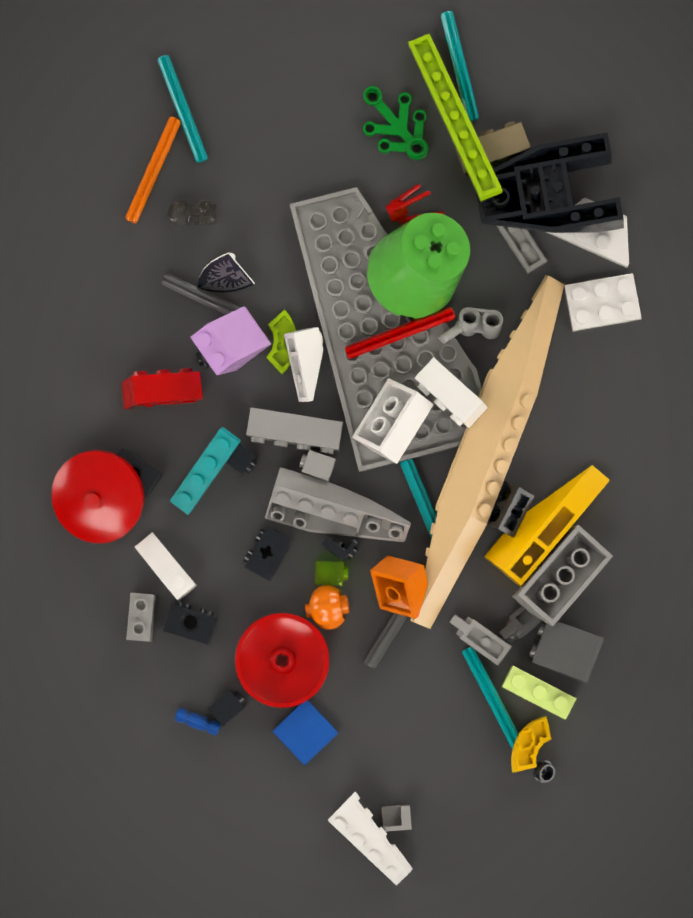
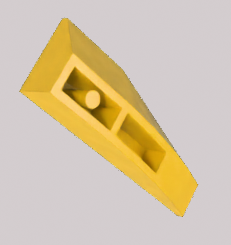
(545, 526)

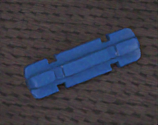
(197, 721)

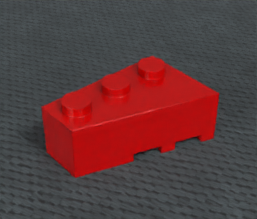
(161, 388)

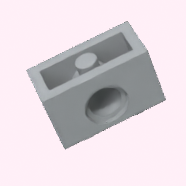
(141, 617)

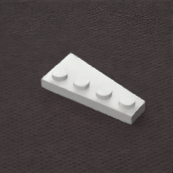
(363, 833)

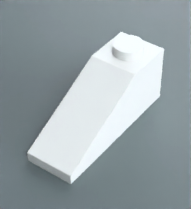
(305, 358)
(165, 566)

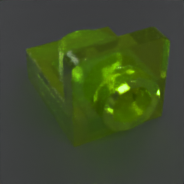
(330, 573)

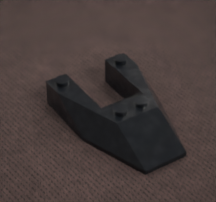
(539, 193)

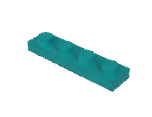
(205, 470)

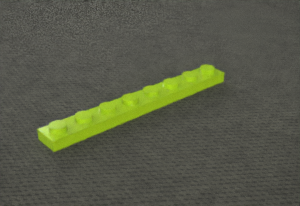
(455, 117)

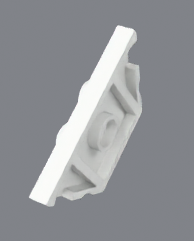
(609, 244)

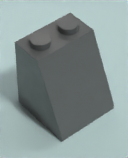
(566, 650)

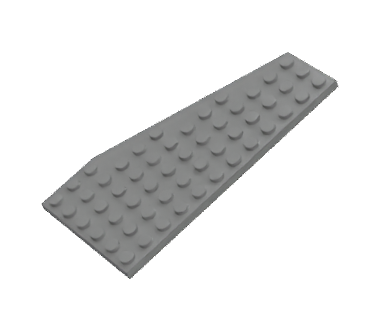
(336, 242)

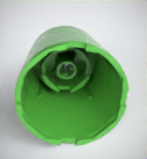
(419, 265)

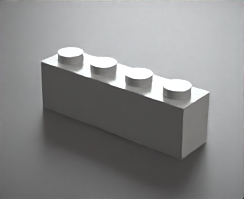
(295, 430)

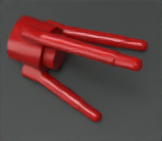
(397, 207)

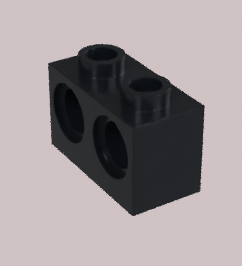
(510, 509)

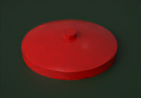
(97, 496)
(282, 660)

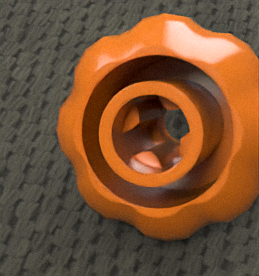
(327, 607)

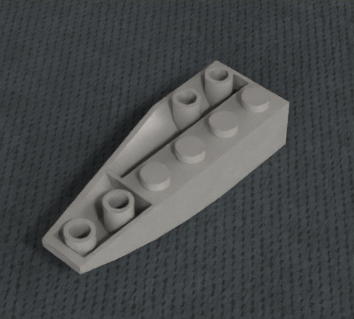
(331, 509)

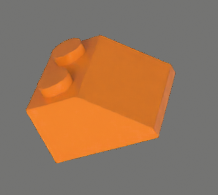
(400, 586)

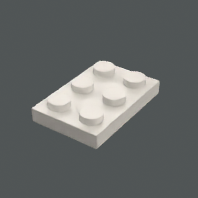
(602, 302)

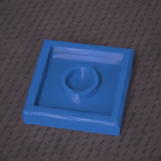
(305, 732)

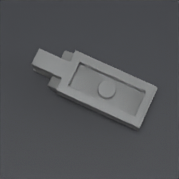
(481, 639)

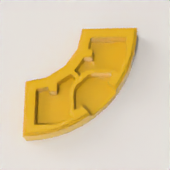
(528, 744)

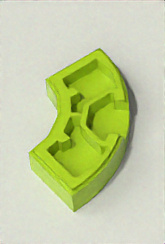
(279, 355)

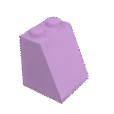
(230, 341)

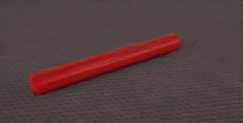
(399, 332)

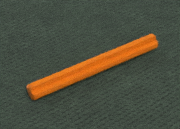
(153, 170)

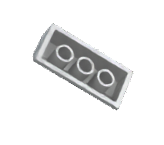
(562, 575)

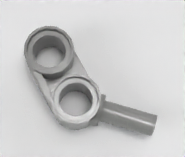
(480, 321)

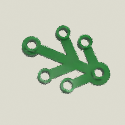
(396, 126)

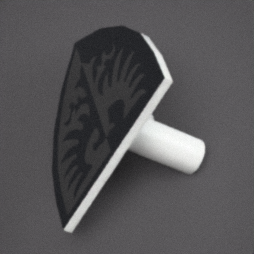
(224, 275)

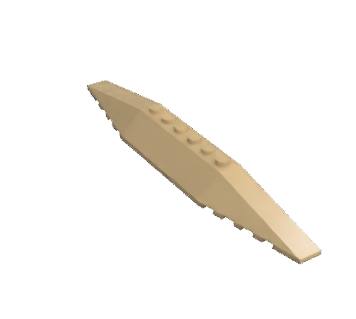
(488, 448)

